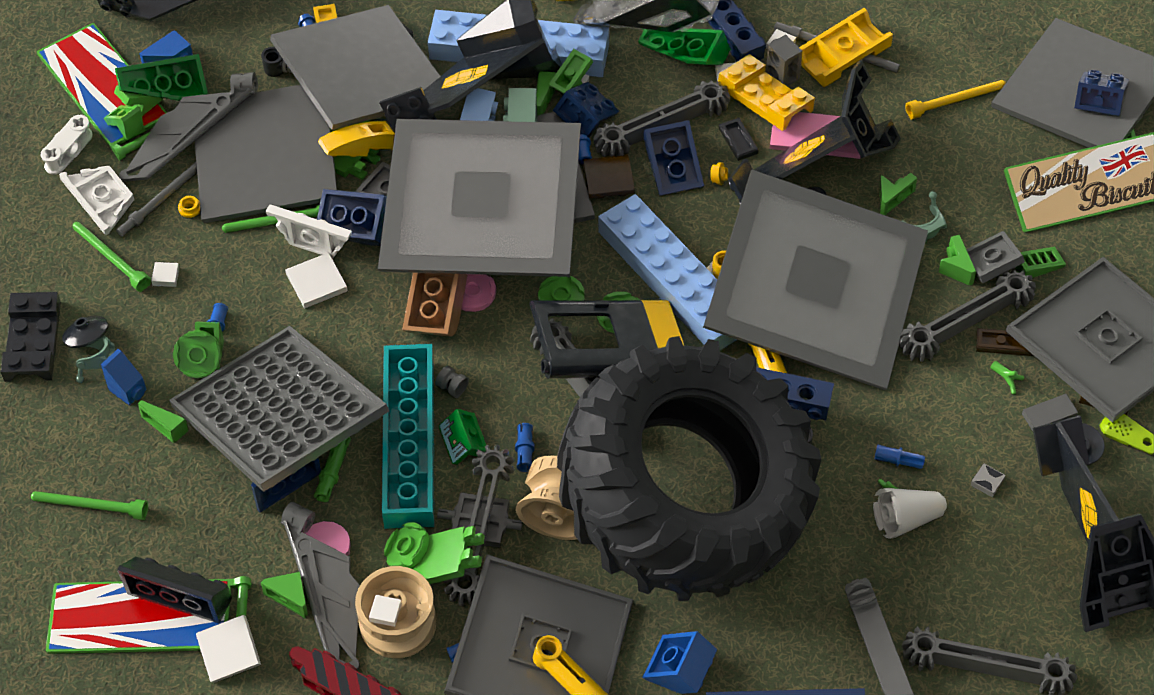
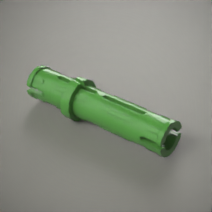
(329, 474)

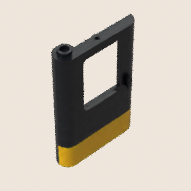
(633, 323)

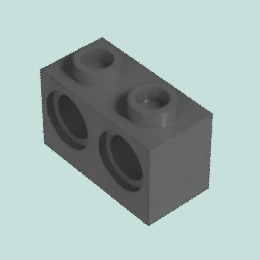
(784, 60)

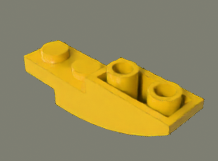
(358, 139)

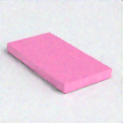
(802, 126)

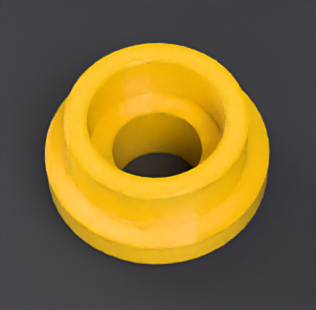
(719, 173)
(189, 201)

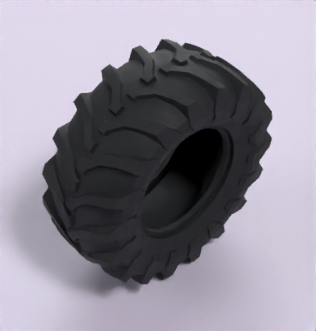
(645, 529)

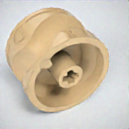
(542, 507)
(415, 619)

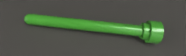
(263, 221)
(138, 279)
(137, 509)

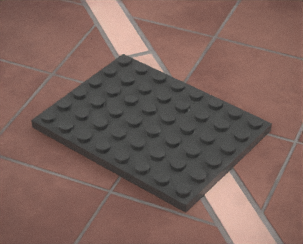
(278, 407)

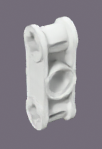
(66, 144)

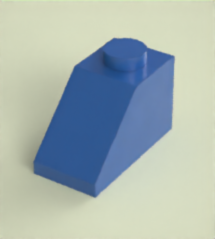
(168, 47)
(123, 378)

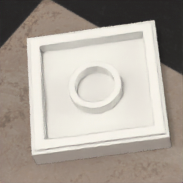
(316, 280)
(228, 649)

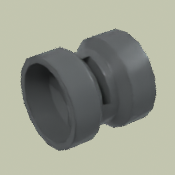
(451, 381)

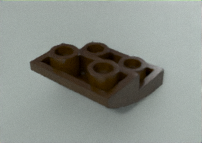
(608, 176)

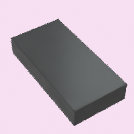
(1050, 411)

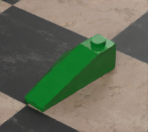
(689, 46)
(164, 78)

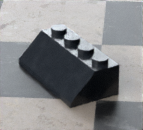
(175, 588)

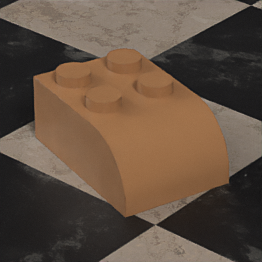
(434, 303)

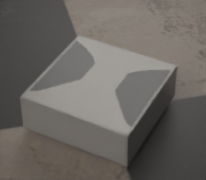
(988, 480)

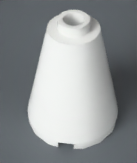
(905, 509)

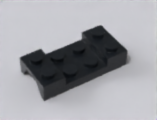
(31, 335)

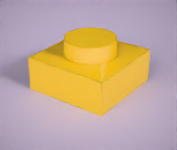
(324, 12)

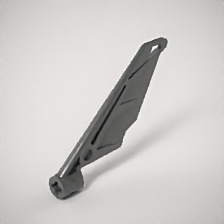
(186, 124)
(326, 583)

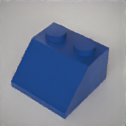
(681, 662)

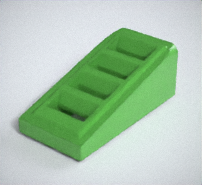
(544, 91)
(1041, 268)
(165, 422)

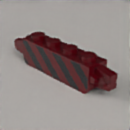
(331, 677)

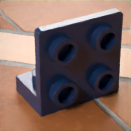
(1101, 92)
(585, 106)

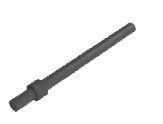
(799, 34)
(137, 218)

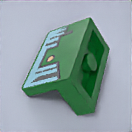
(462, 435)

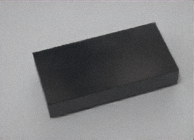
(738, 139)

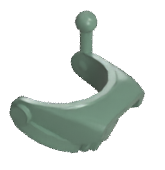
(937, 223)
(106, 349)

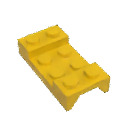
(843, 46)
(763, 93)

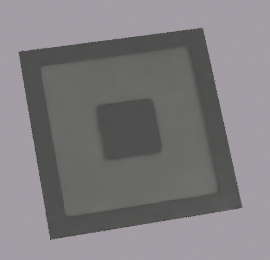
(481, 198)
(817, 280)

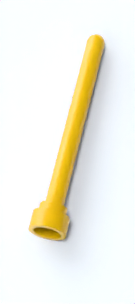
(917, 108)

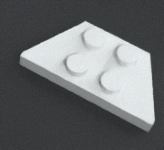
(100, 194)
(308, 232)

